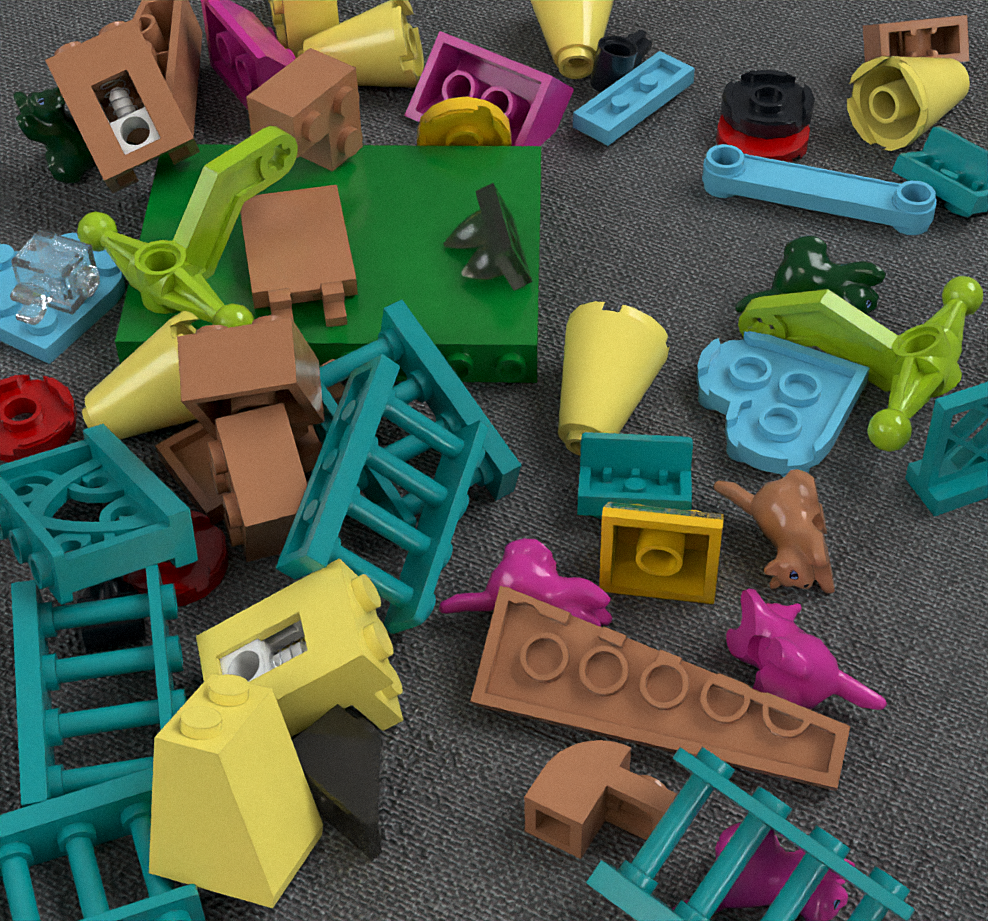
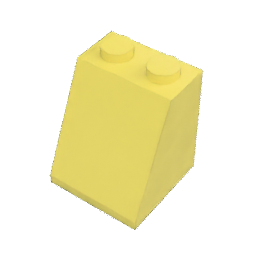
(230, 795)

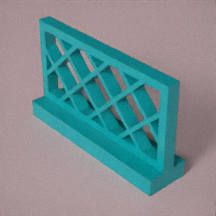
(948, 473)

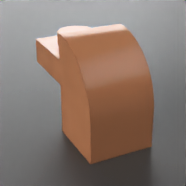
(585, 789)

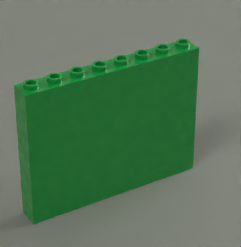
(396, 216)

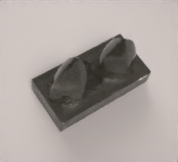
(498, 238)

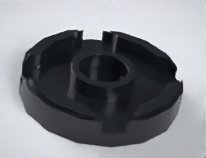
(767, 104)

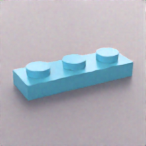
(633, 98)

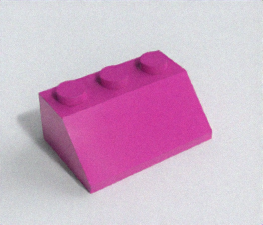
(241, 47)
(525, 95)

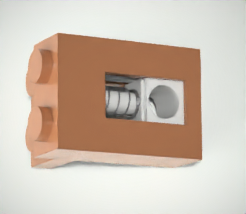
(107, 76)

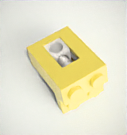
(313, 647)

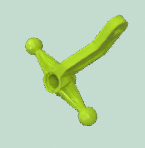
(176, 271)
(909, 365)

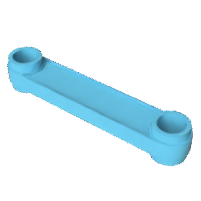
(904, 206)

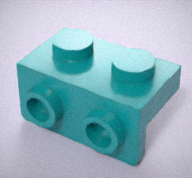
(953, 169)
(634, 471)

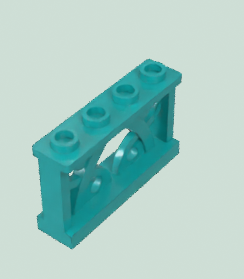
(36, 486)

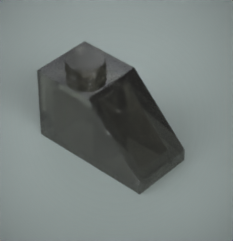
(346, 776)

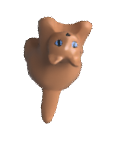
(794, 523)

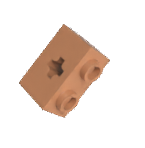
(918, 38)

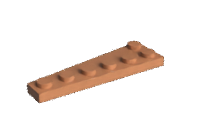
(602, 683)

